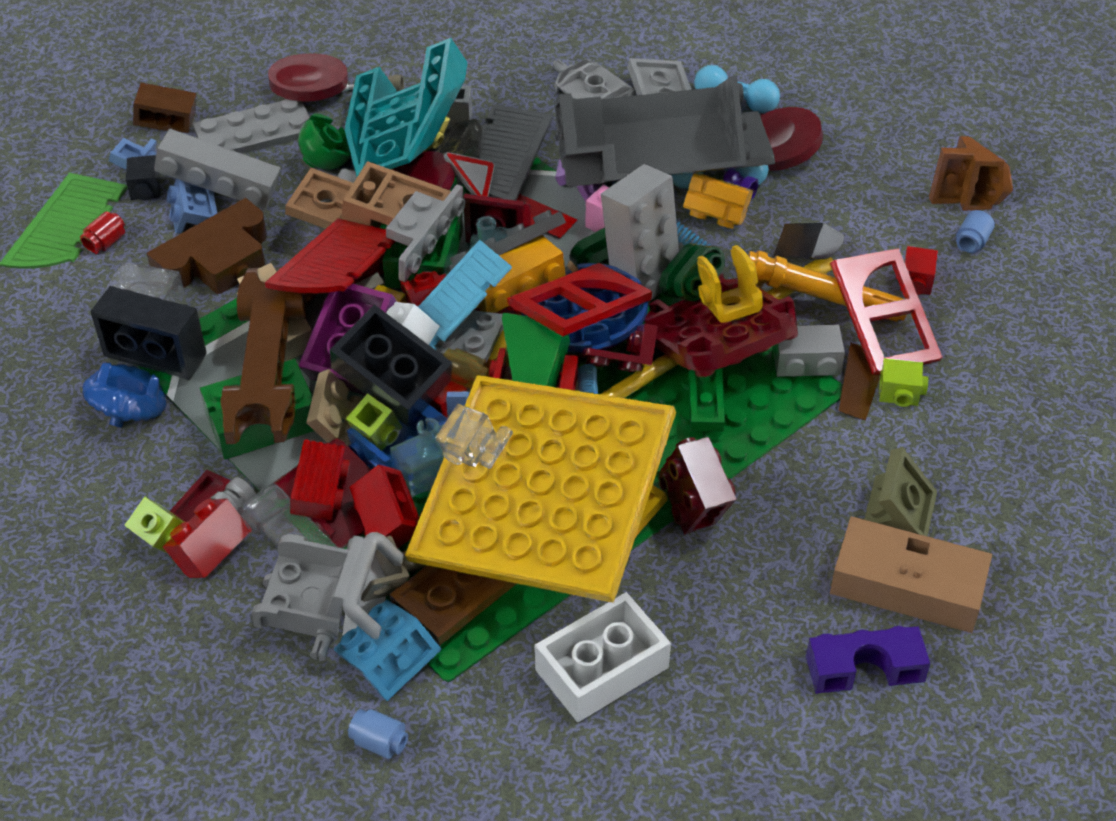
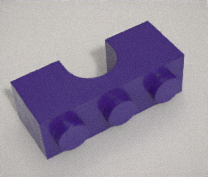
(895, 650)

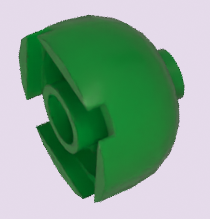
(323, 144)

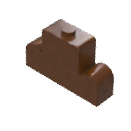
(216, 248)

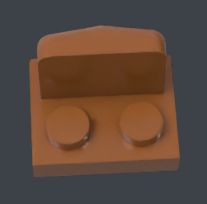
(970, 177)

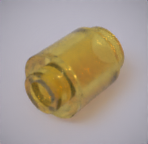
(465, 366)

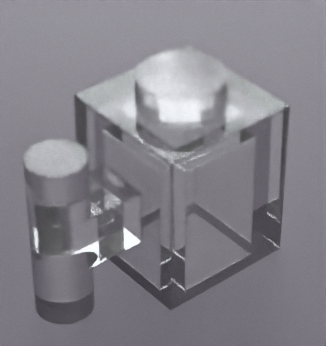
(471, 438)

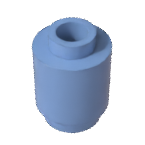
(974, 231)
(378, 733)

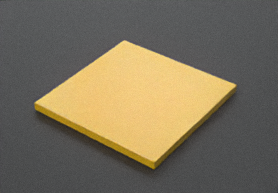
(559, 496)

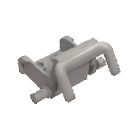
(315, 583)

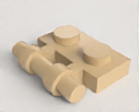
(330, 406)

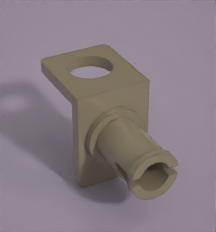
(394, 576)

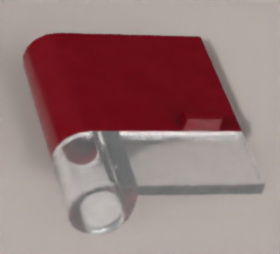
(271, 510)

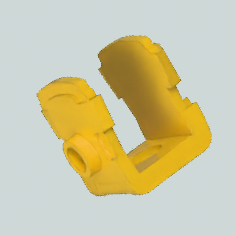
(747, 295)

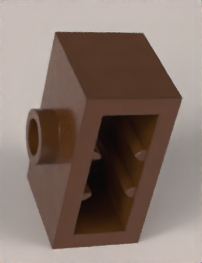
(156, 102)

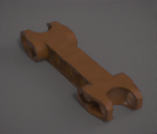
(261, 393)

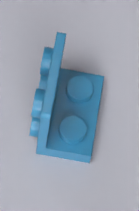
(394, 657)

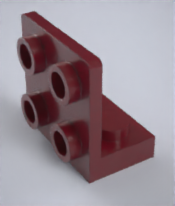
(640, 344)

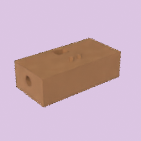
(911, 574)

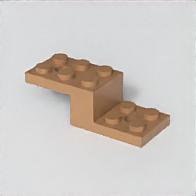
(370, 200)

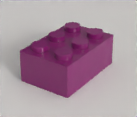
(336, 318)

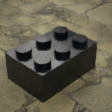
(149, 332)
(391, 364)

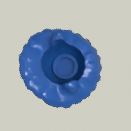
(124, 393)

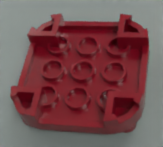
(703, 344)

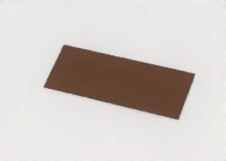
(858, 384)

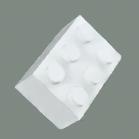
(602, 656)

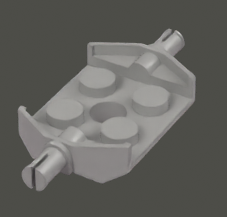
(589, 80)

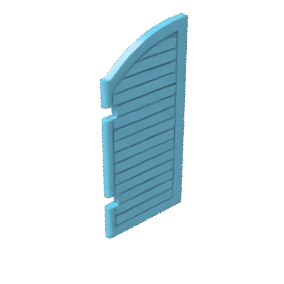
(463, 289)

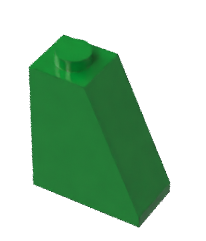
(533, 350)

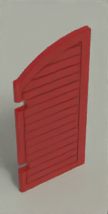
(332, 259)

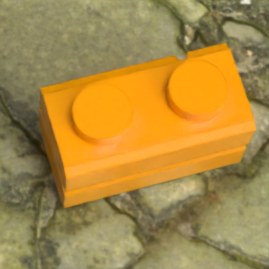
(717, 199)

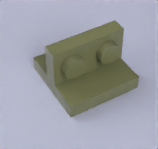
(902, 496)

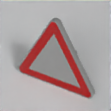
(472, 172)

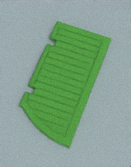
(61, 221)

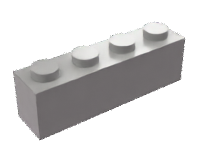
(216, 168)

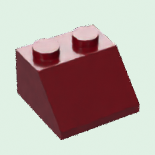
(504, 211)

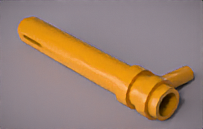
(779, 272)

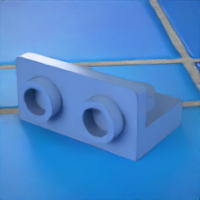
(189, 204)

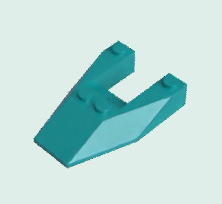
(398, 126)

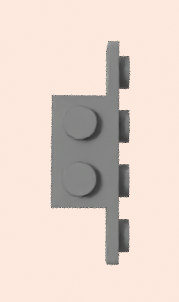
(421, 225)

